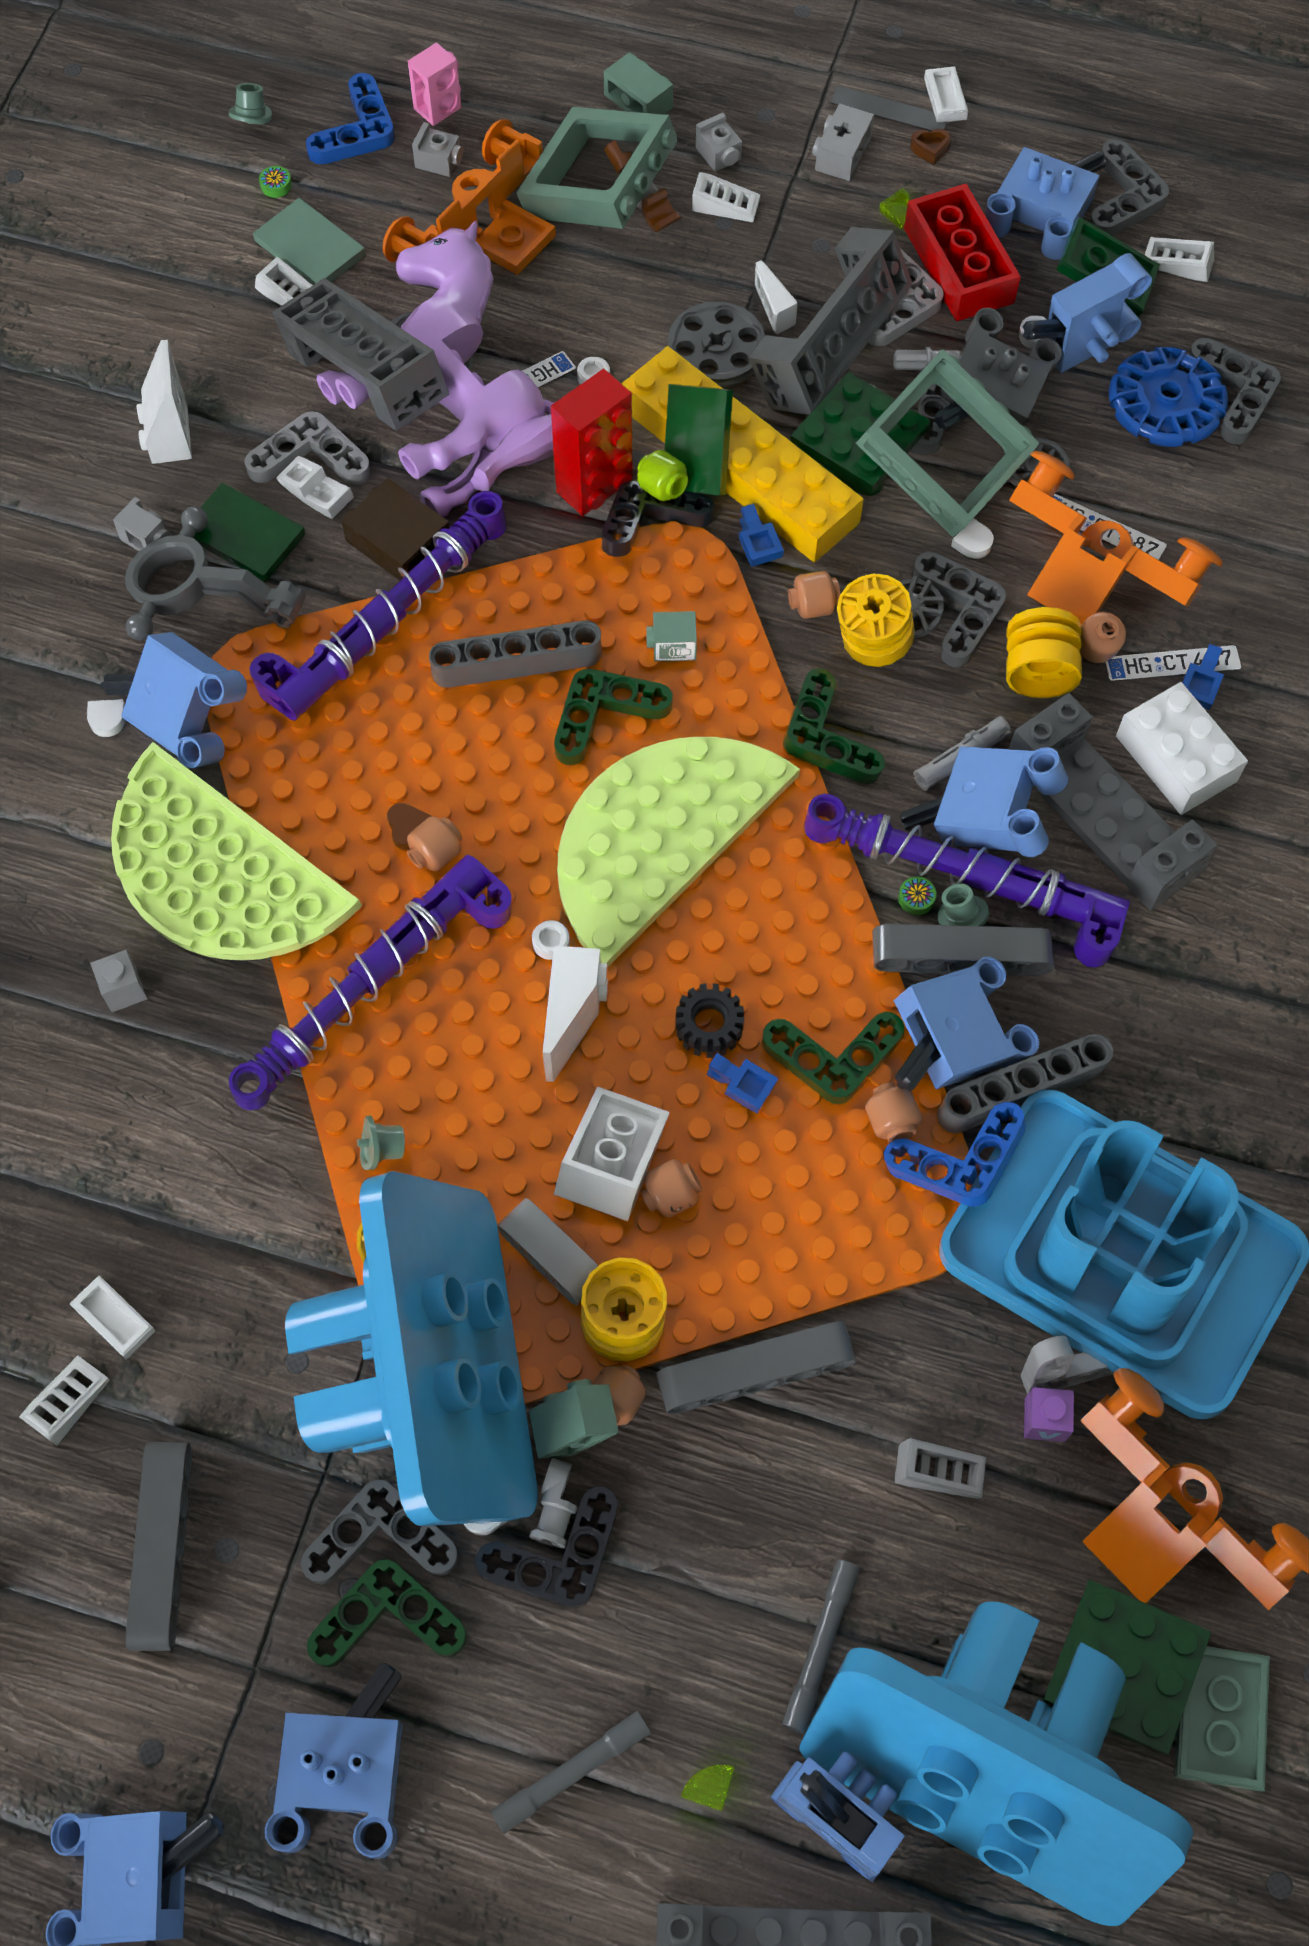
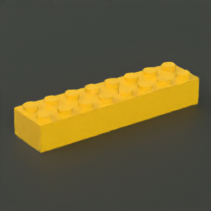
(764, 467)

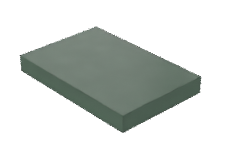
(309, 243)
(1225, 1721)

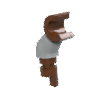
(654, 203)

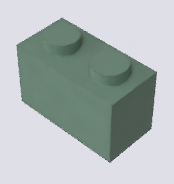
(637, 86)
(573, 1420)

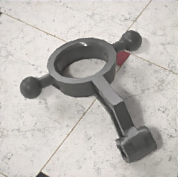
(276, 605)

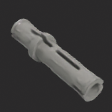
(943, 764)

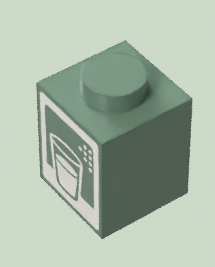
(673, 636)

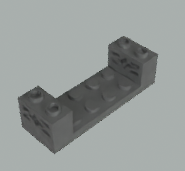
(391, 363)
(805, 369)
(1110, 813)
(787, 1927)

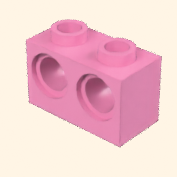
(435, 83)

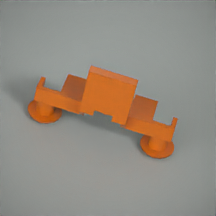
(515, 233)
(1081, 581)
(1143, 1544)

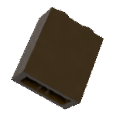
(392, 528)

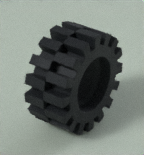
(709, 1041)

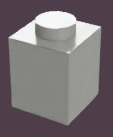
(118, 981)

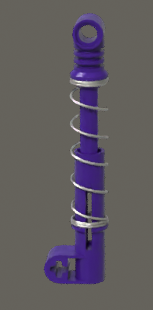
(336, 657)
(1045, 891)
(424, 920)

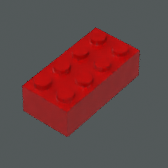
(961, 251)
(592, 441)

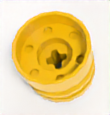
(877, 637)
(1043, 652)
(629, 1288)

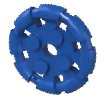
(1164, 414)

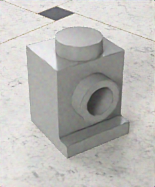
(718, 142)
(436, 151)
(139, 526)

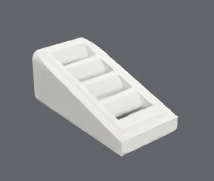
(706, 198)
(1199, 255)
(280, 270)
(776, 299)
(44, 1401)

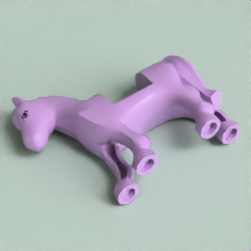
(499, 421)

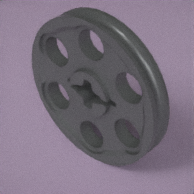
(716, 333)

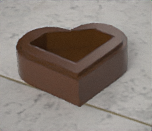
(930, 145)
(402, 820)

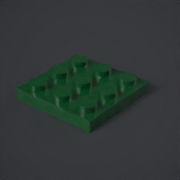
(842, 419)
(1154, 1652)

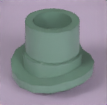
(250, 105)
(962, 907)
(380, 1143)

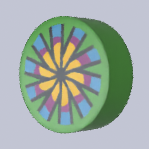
(275, 181)
(917, 895)

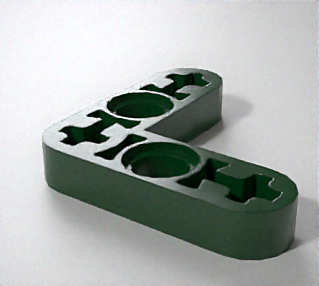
(602, 697)
(812, 732)
(840, 1067)
(378, 1602)

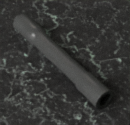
(806, 1691)
(530, 1799)

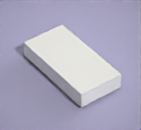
(946, 94)
(112, 1317)

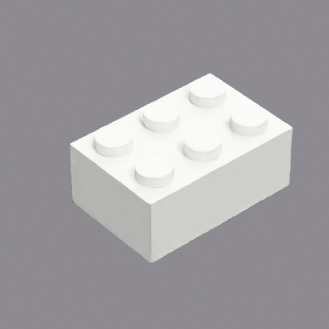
(1181, 748)

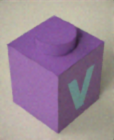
(1049, 1414)

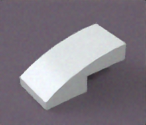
(314, 488)

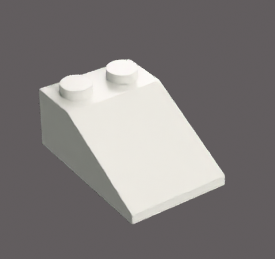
(164, 411)
(574, 997)
(611, 1153)

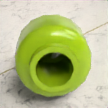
(662, 475)

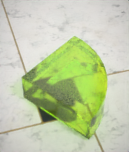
(895, 207)
(709, 1786)

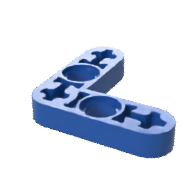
(367, 125)
(961, 1171)

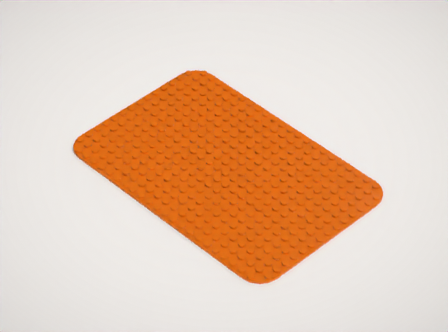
(453, 1049)

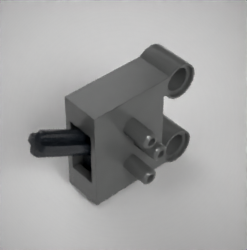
(1002, 370)

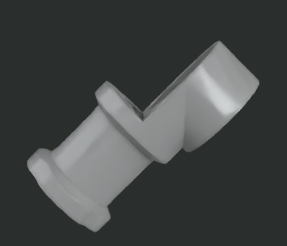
(555, 1510)

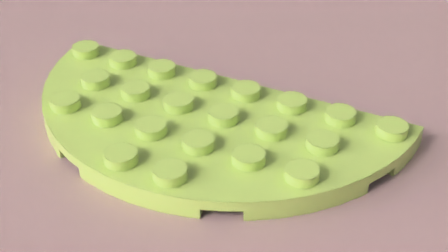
(655, 829)
(213, 872)

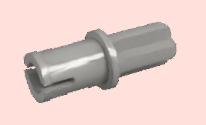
(917, 358)

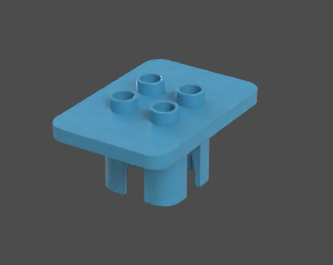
(1129, 1253)
(441, 1355)
(1001, 1786)

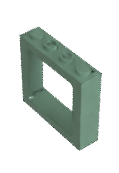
(605, 208)
(983, 408)

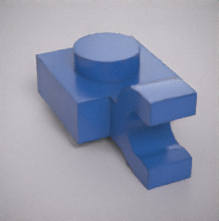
(758, 540)
(1202, 679)
(747, 1084)

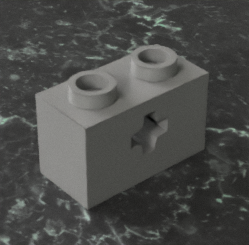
(843, 142)

